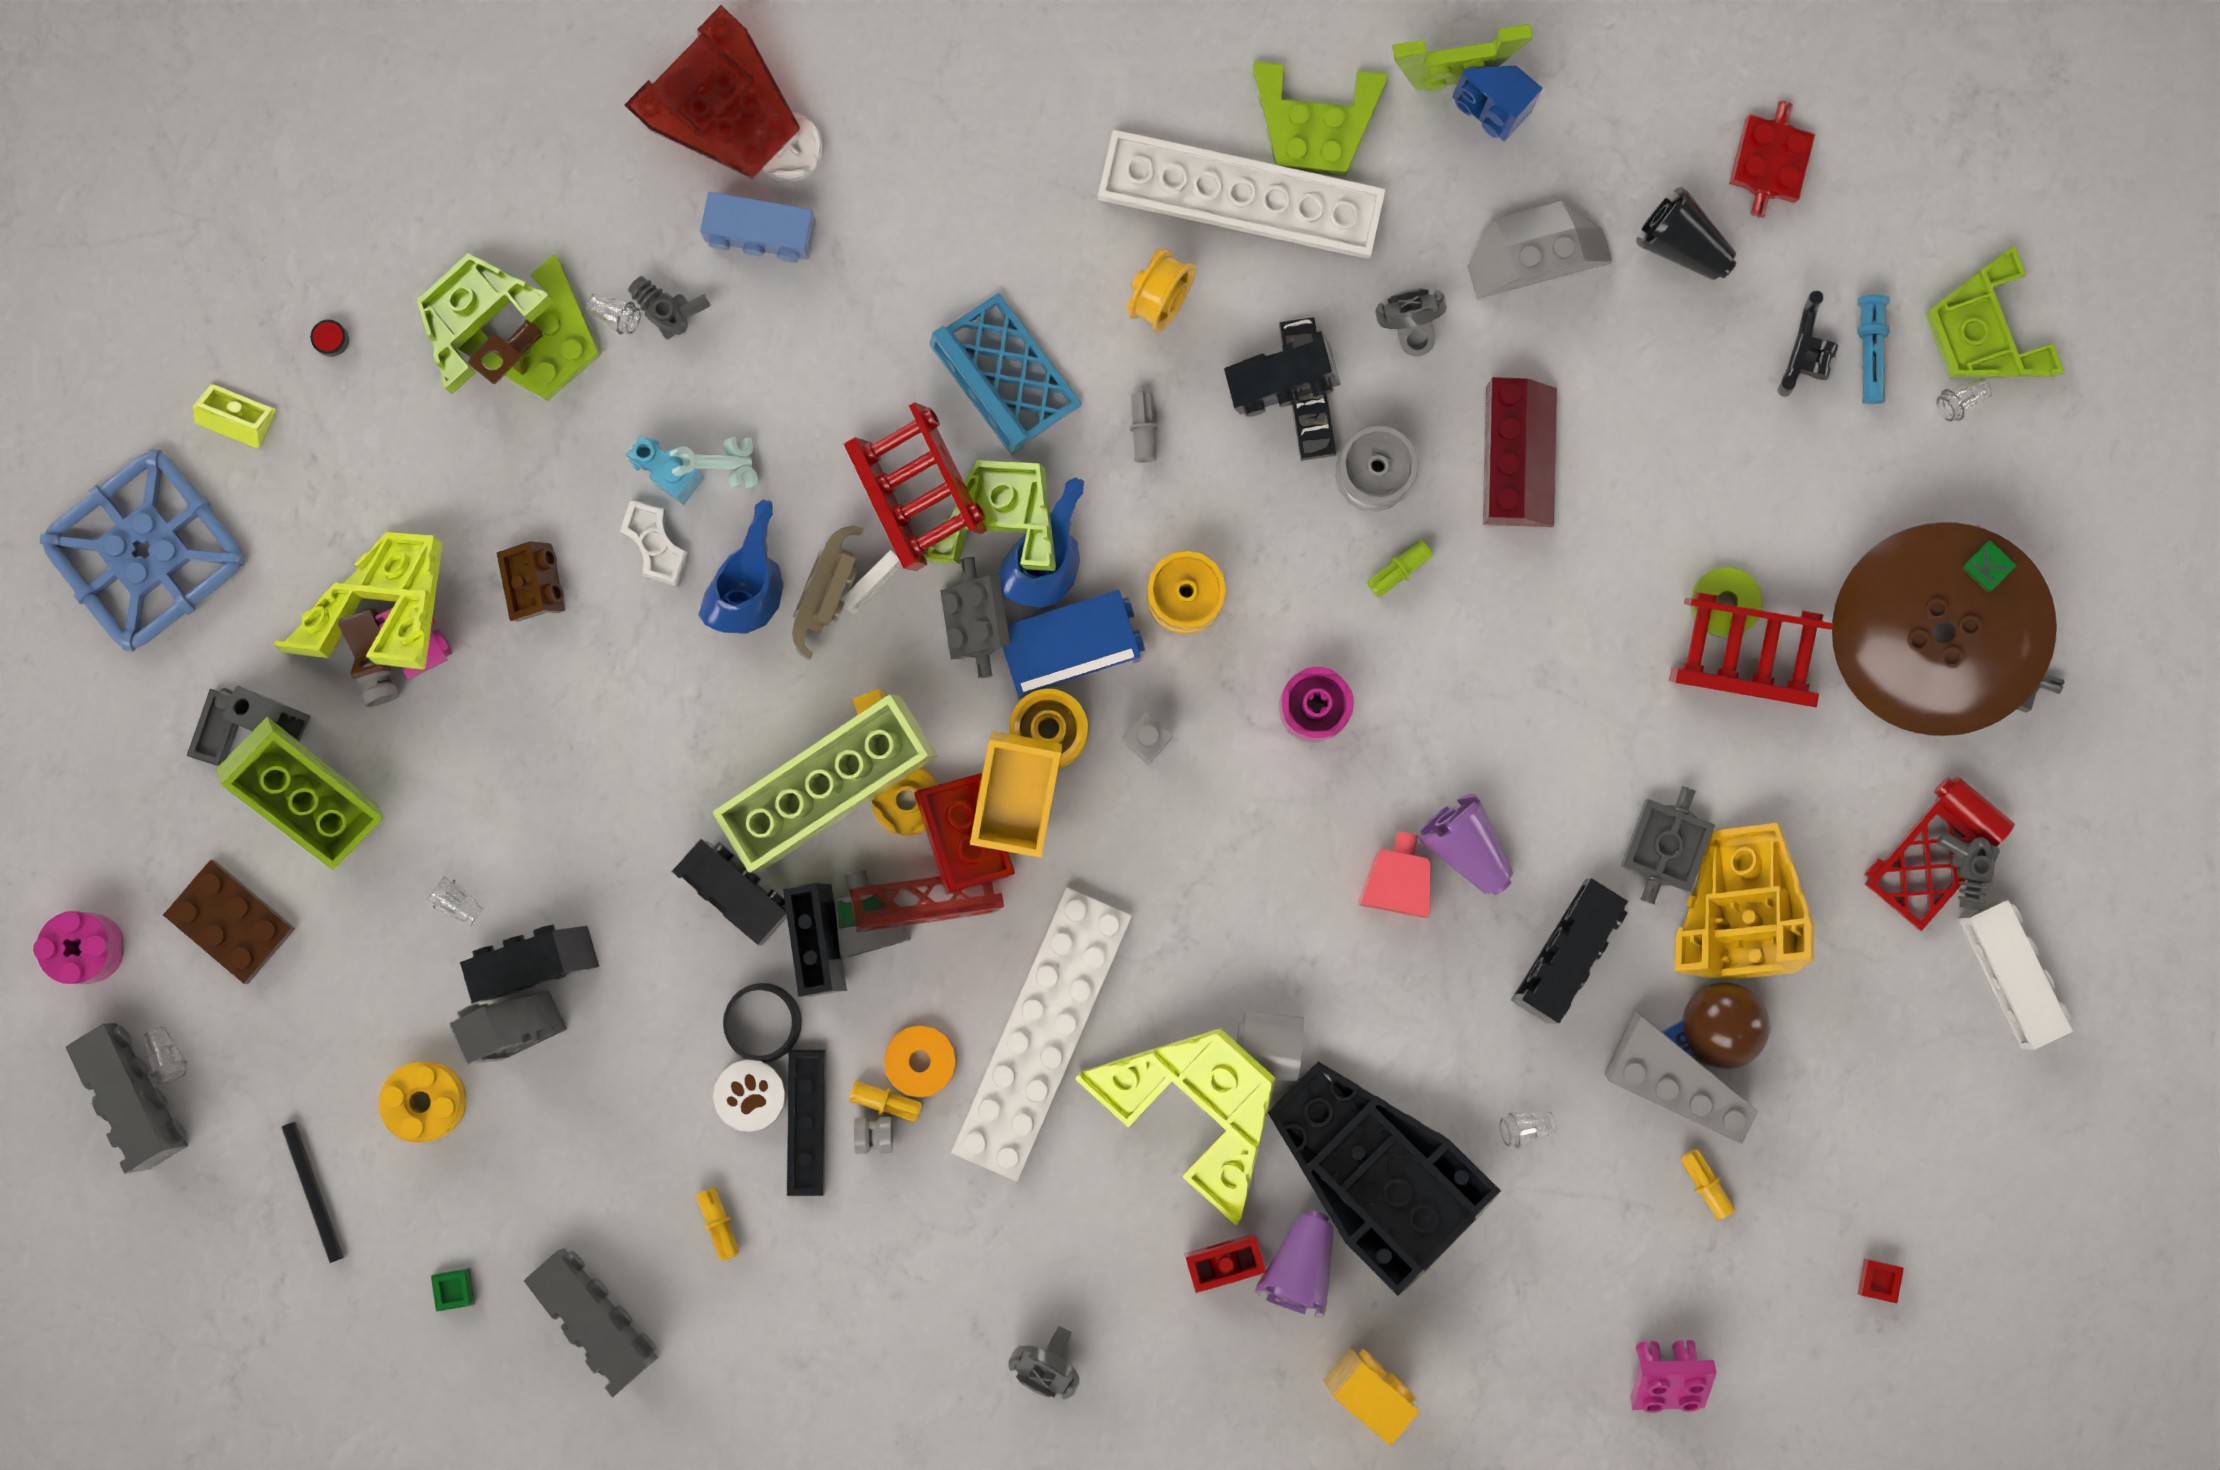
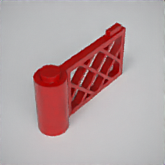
(1962, 811)

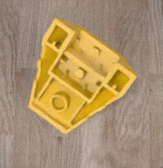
(1746, 909)

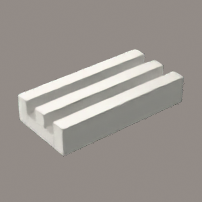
(871, 582)

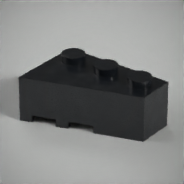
(1283, 376)
(732, 890)
(527, 962)

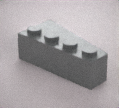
(506, 1027)
(126, 1098)
(591, 1319)

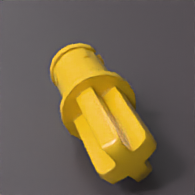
(885, 1101)
(1707, 1184)
(717, 1224)

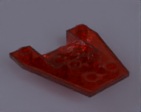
(719, 99)

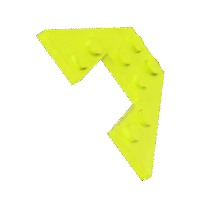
(396, 570)
(1219, 1080)

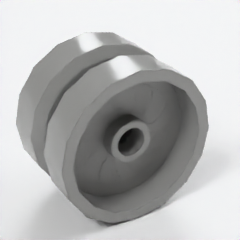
(1373, 489)

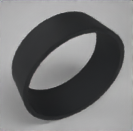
(795, 1015)

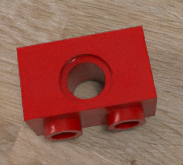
(1225, 1263)

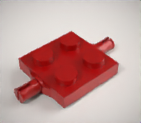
(1772, 159)

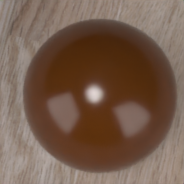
(1726, 1025)

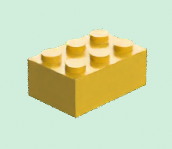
(1016, 794)
(1376, 1400)

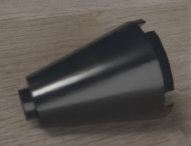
(1687, 237)

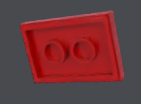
(948, 820)

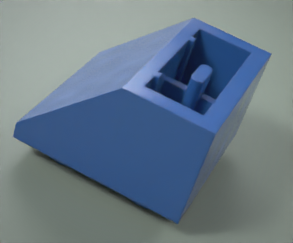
(1497, 97)

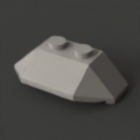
(1536, 248)

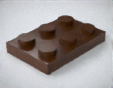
(229, 922)

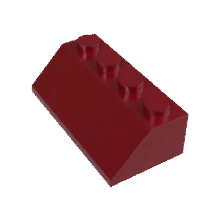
(1519, 453)

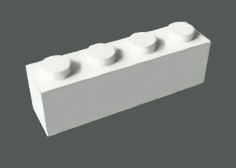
(2016, 974)

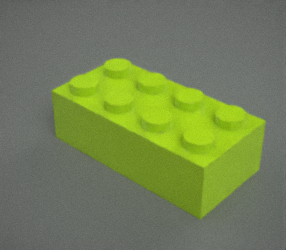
(299, 793)

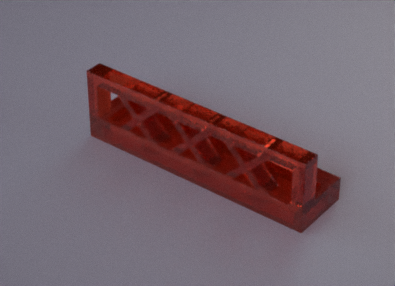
(919, 913)

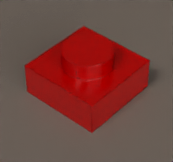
(1880, 1281)

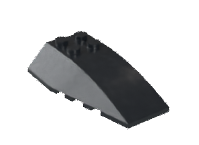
(1380, 1175)

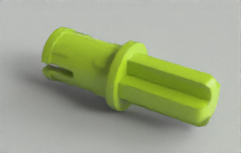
(1399, 568)

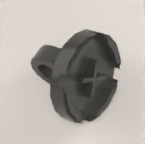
(1412, 312)
(1045, 1369)

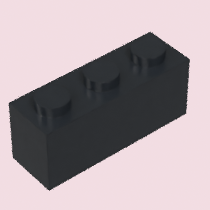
(814, 939)

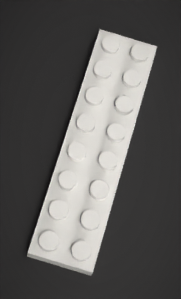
(1241, 194)
(1041, 1034)

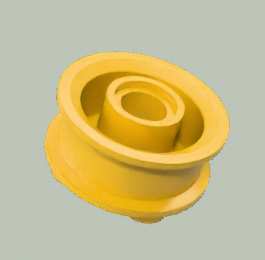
(1161, 289)
(1057, 707)
(399, 1108)

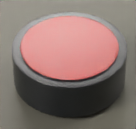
(329, 338)

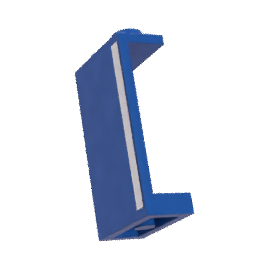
(1072, 642)

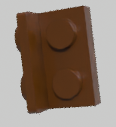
(530, 580)

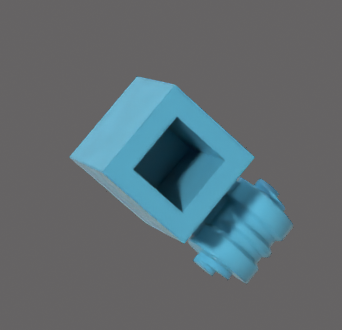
(650, 457)

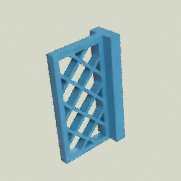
(976, 382)

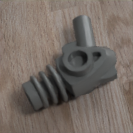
(663, 310)
(1975, 864)

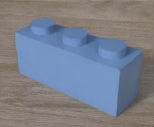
(757, 226)

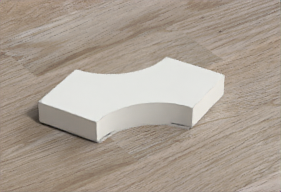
(661, 558)

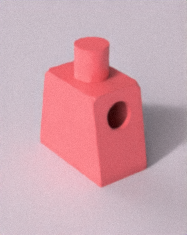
(1399, 880)

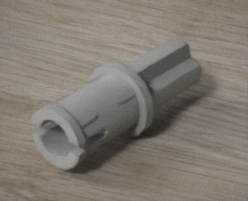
(1143, 427)

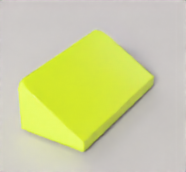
(233, 415)

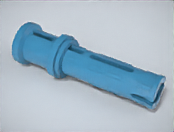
(1873, 391)

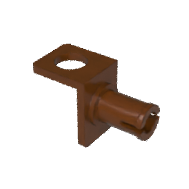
(510, 351)
(360, 632)

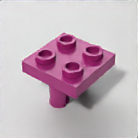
(1671, 1384)

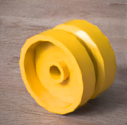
(1179, 613)

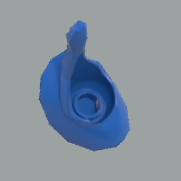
(747, 584)
(1046, 587)

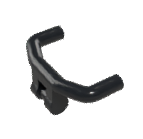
(1805, 343)

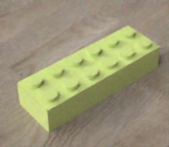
(824, 783)

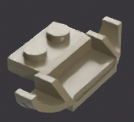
(823, 589)

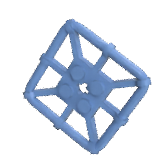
(120, 544)

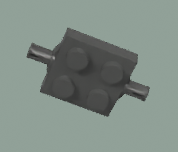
(975, 617)
(1667, 845)

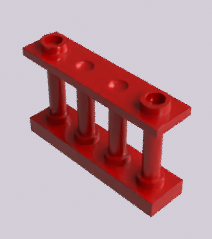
(880, 488)
(1762, 683)

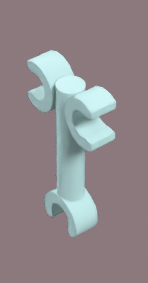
(735, 460)

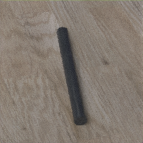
(312, 1192)

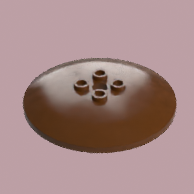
(1889, 618)

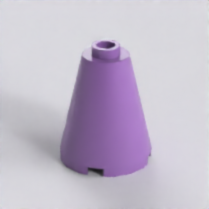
(1469, 845)
(1301, 1266)

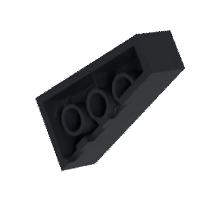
(1570, 952)

